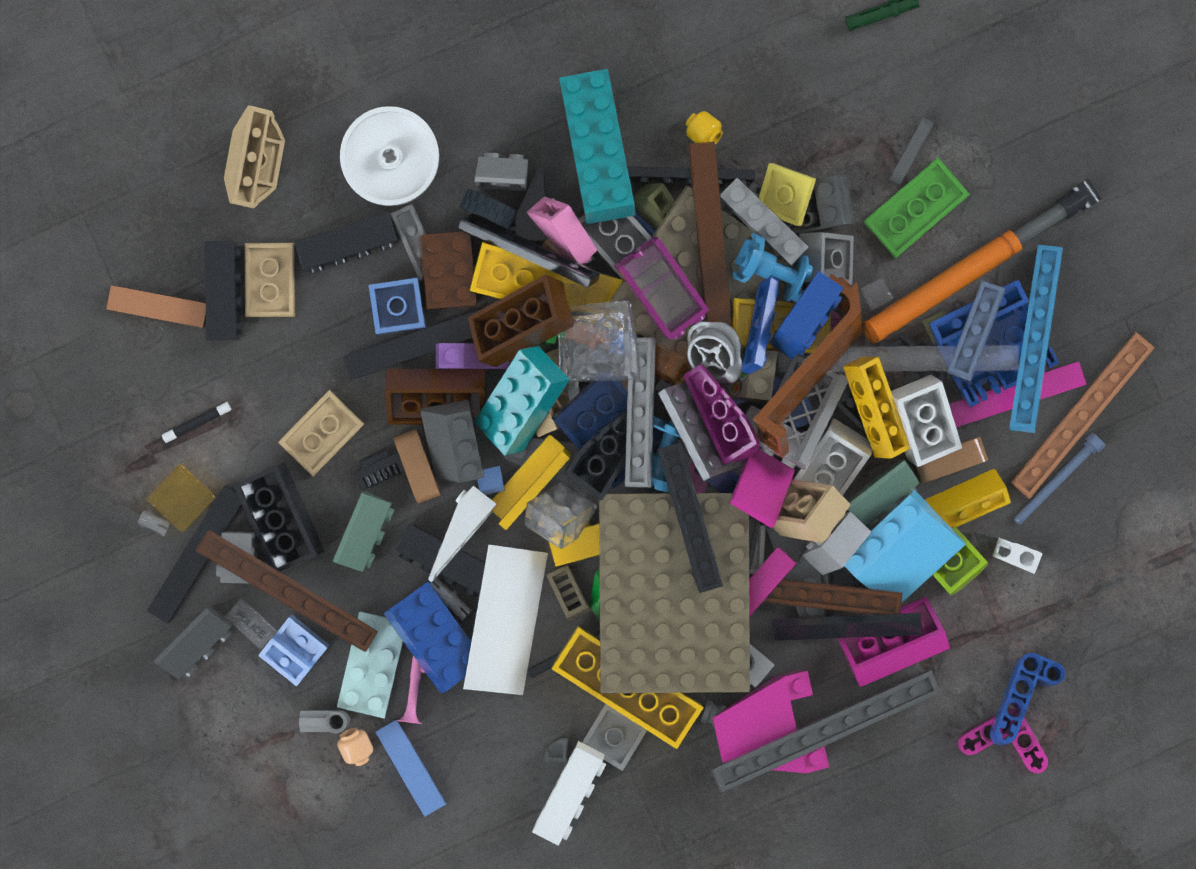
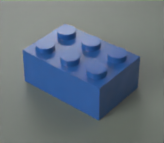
(807, 316)

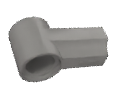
(322, 720)

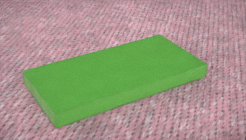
(916, 208)

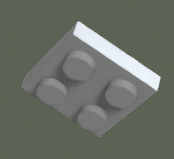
(614, 736)

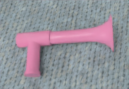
(415, 676)

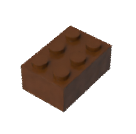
(446, 270)

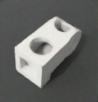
(1017, 555)

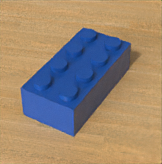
(432, 636)

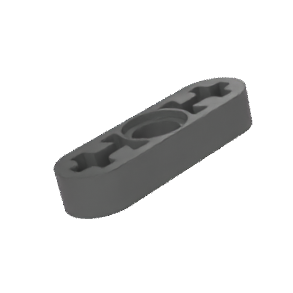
(911, 150)

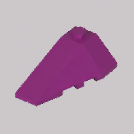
(724, 420)

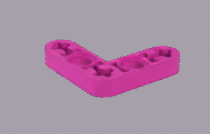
(1024, 729)

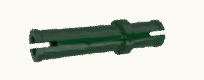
(875, 14)

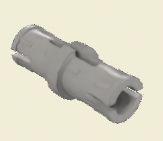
(450, 599)

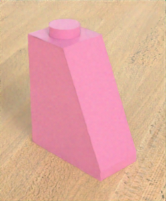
(563, 229)

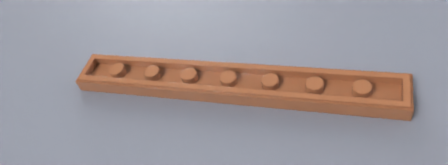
(1082, 415)

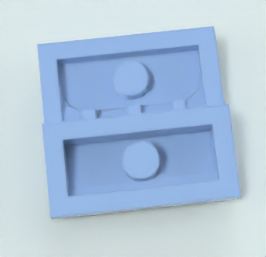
(294, 650)

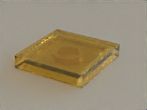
(181, 498)

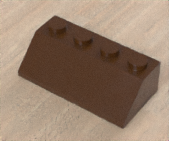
(422, 388)

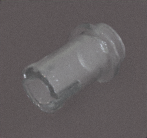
(152, 521)

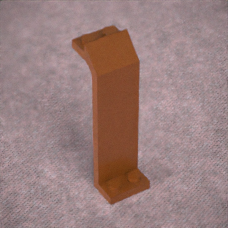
(811, 371)

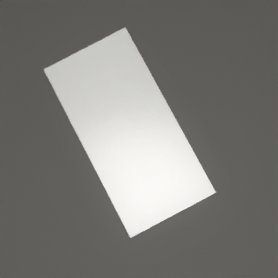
(505, 620)

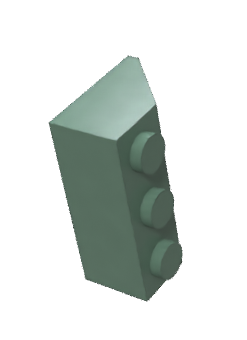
(882, 493)
(364, 532)

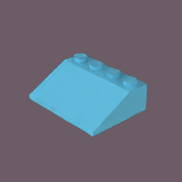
(905, 548)

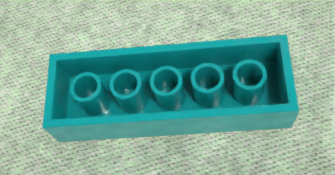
(597, 146)

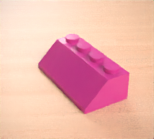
(881, 656)

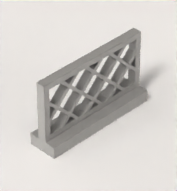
(820, 420)

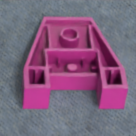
(764, 717)

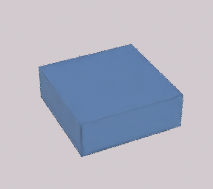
(492, 481)

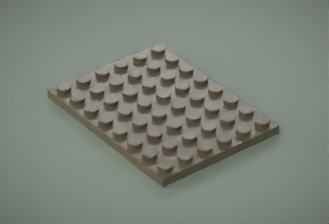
(652, 617)

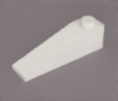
(469, 515)

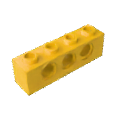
(876, 407)

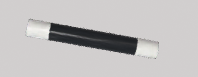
(196, 422)

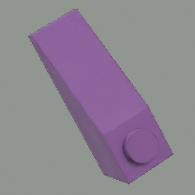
(460, 357)

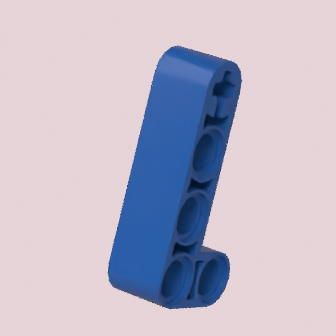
(1021, 701)

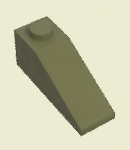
(653, 203)

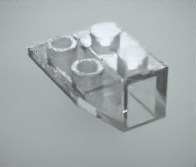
(559, 515)

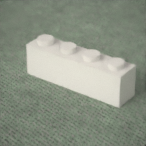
(568, 793)

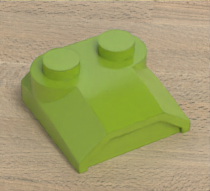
(961, 567)

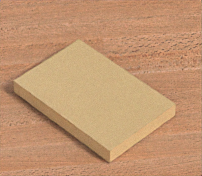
(269, 279)
(321, 433)

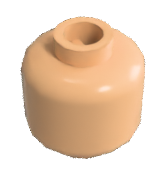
(355, 746)

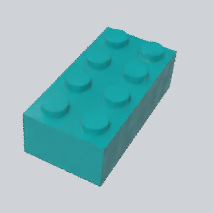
(521, 400)

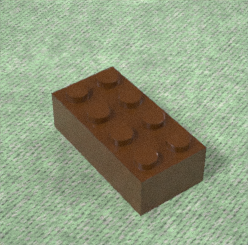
(520, 320)

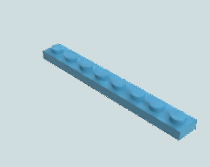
(1036, 339)

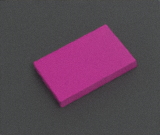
(762, 487)

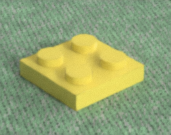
(786, 193)

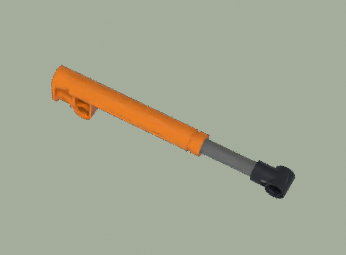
(975, 265)

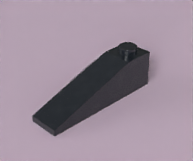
(599, 460)

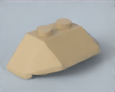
(253, 157)

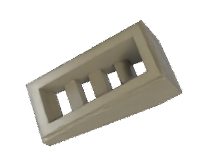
(584, 608)

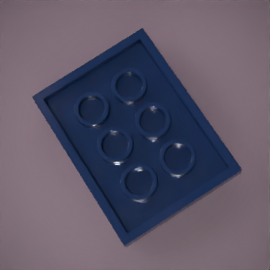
(594, 410)

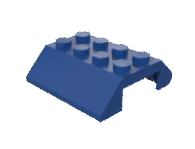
(1006, 330)

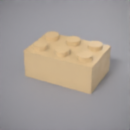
(810, 511)

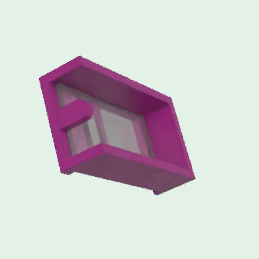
(662, 288)

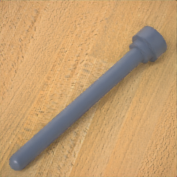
(1092, 445)

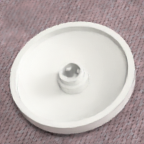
(389, 156)

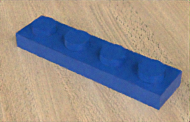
(760, 325)

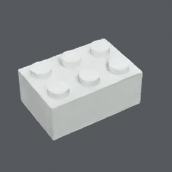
(926, 420)

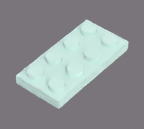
(371, 674)

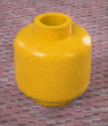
(703, 128)

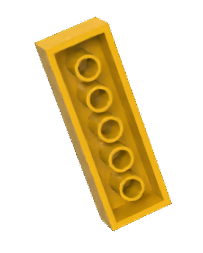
(662, 714)

